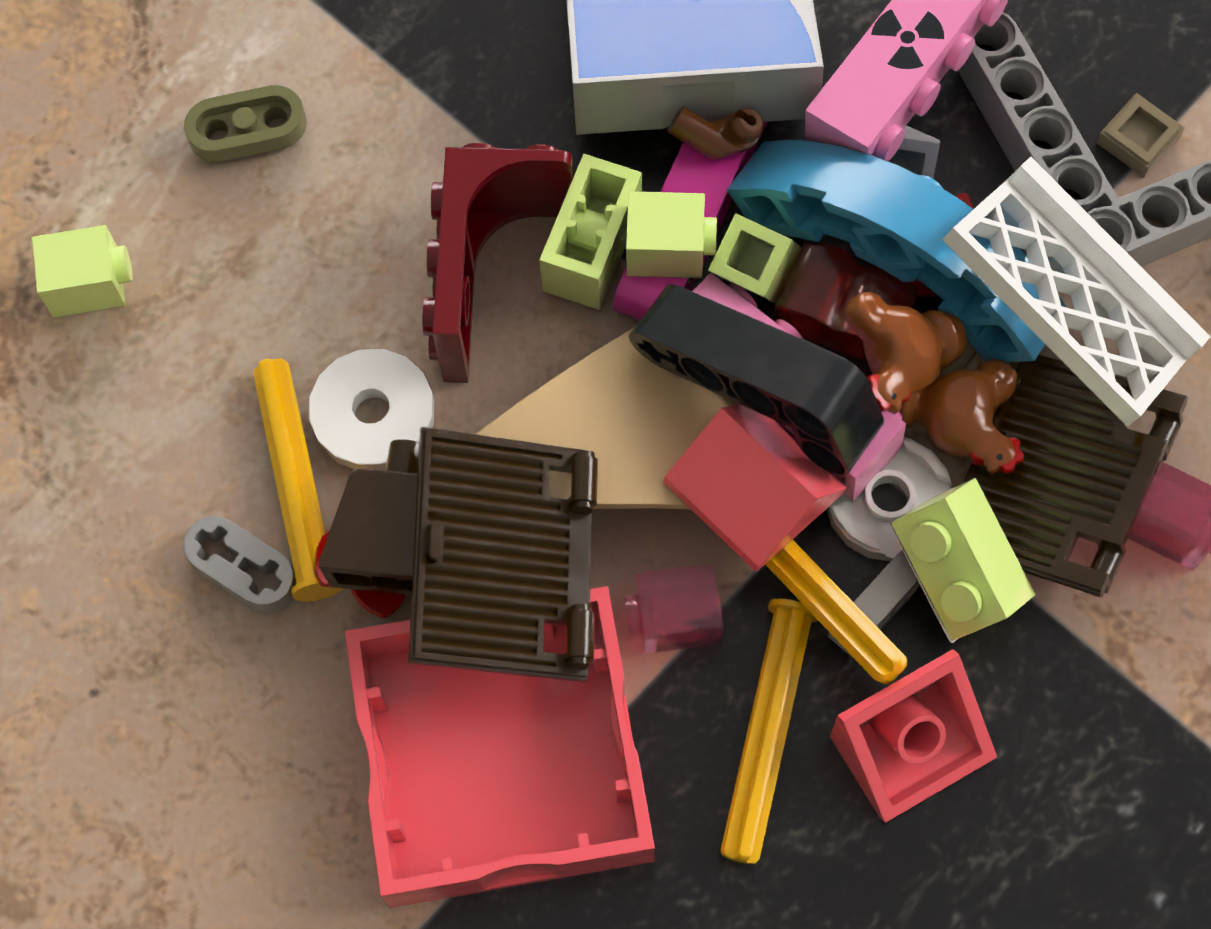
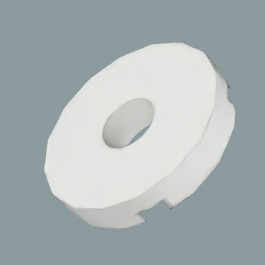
(358, 378)
(867, 526)

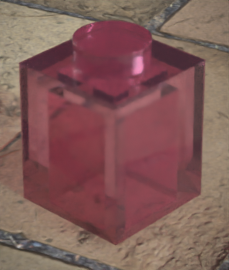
(1175, 517)
(676, 609)

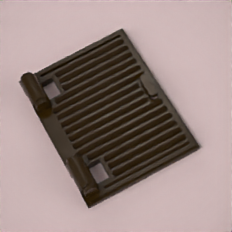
(1077, 473)
(501, 556)

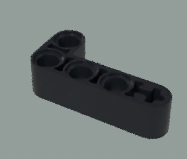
(765, 370)

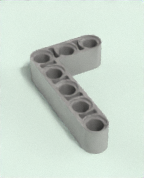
(1071, 163)

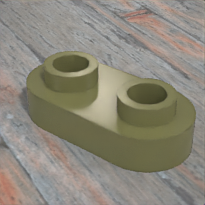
(246, 120)

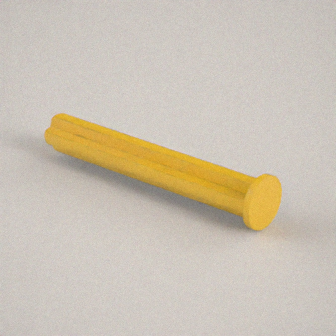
(292, 474)
(838, 613)
(767, 731)

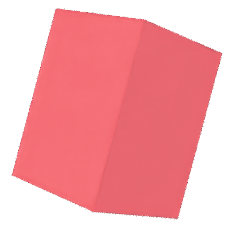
(751, 483)
(914, 736)

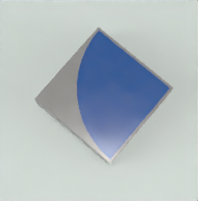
(651, 57)

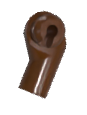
(719, 137)

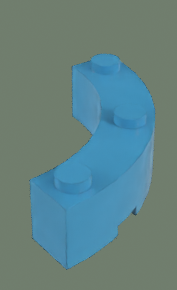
(890, 222)

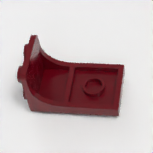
(477, 197)

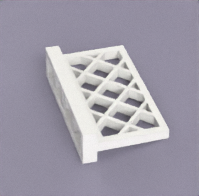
(1106, 285)

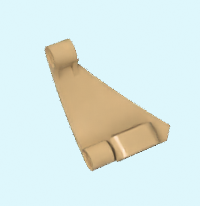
(625, 413)

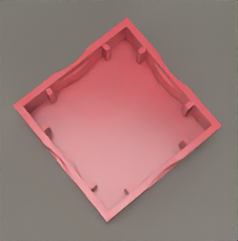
(496, 772)

